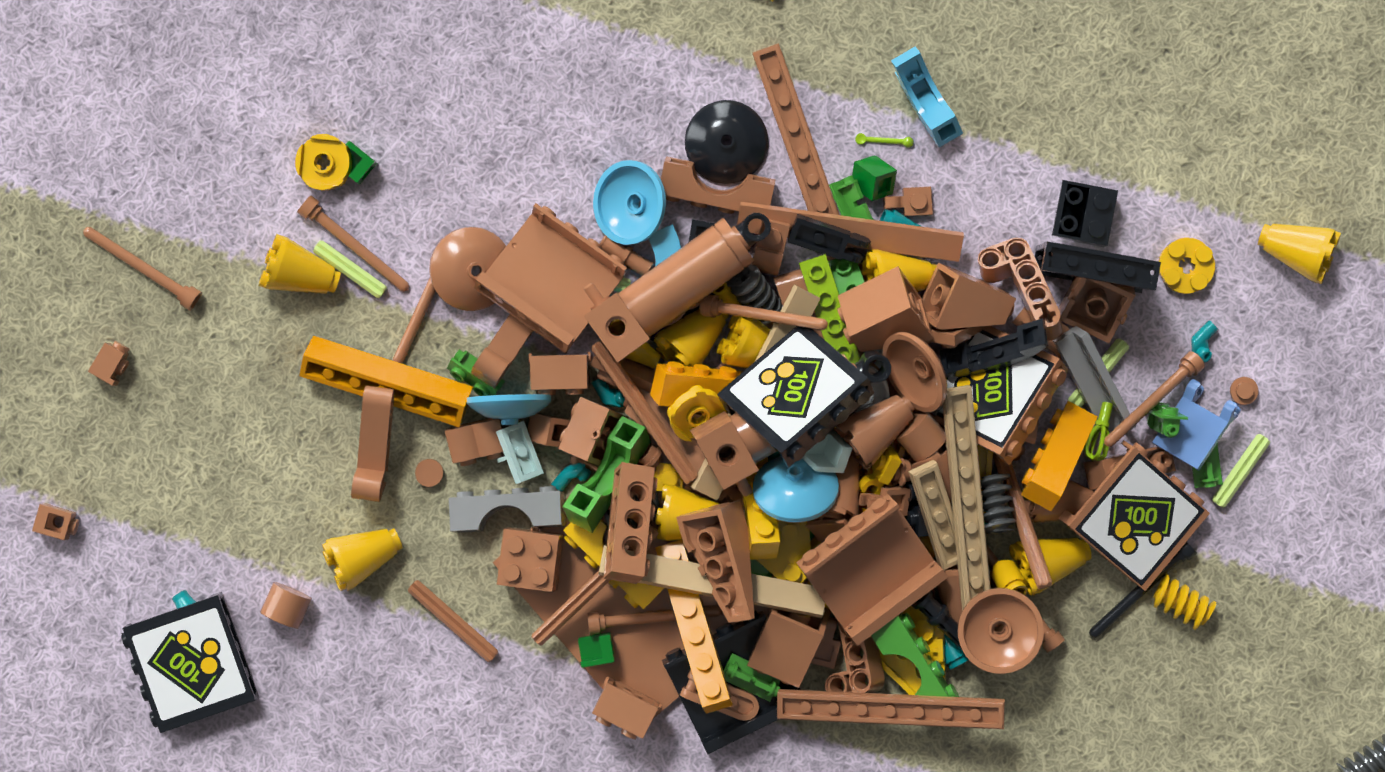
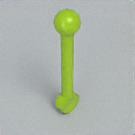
(861, 139)

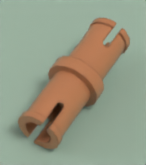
(627, 255)

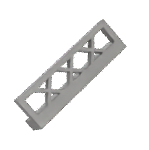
(1090, 374)

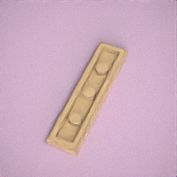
(936, 512)

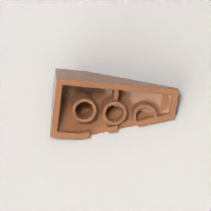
(722, 549)

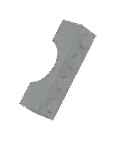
(472, 512)

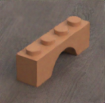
(683, 183)

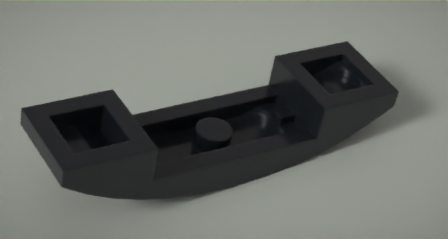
(996, 353)

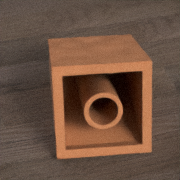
(964, 301)
(882, 309)
(788, 645)

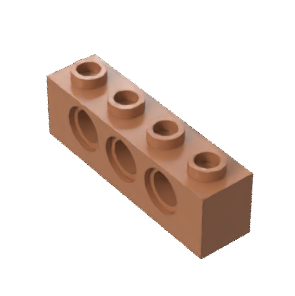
(618, 564)

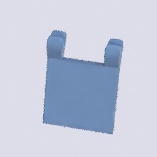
(1201, 430)

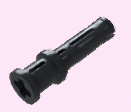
(939, 616)

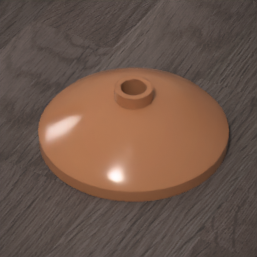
(453, 263)
(916, 371)
(1006, 650)

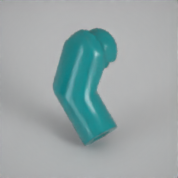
(1200, 339)
(608, 395)
(569, 473)

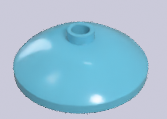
(618, 200)
(509, 407)
(795, 491)

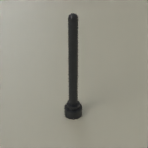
(1184, 553)

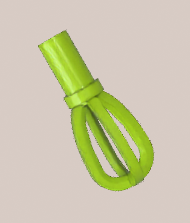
(1102, 425)

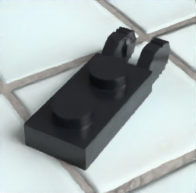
(826, 239)

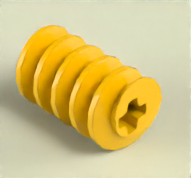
(1182, 602)

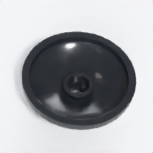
(730, 162)

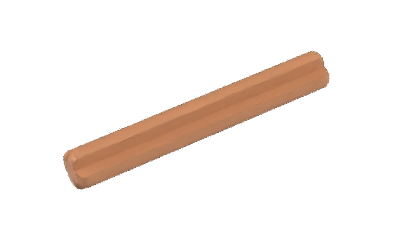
(453, 621)

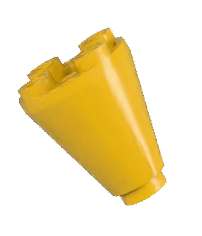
(1301, 248)
(297, 269)
(916, 270)
(689, 338)
(742, 341)
(676, 503)
(360, 555)
(1060, 555)

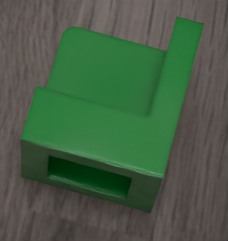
(361, 163)
(874, 177)
(596, 649)

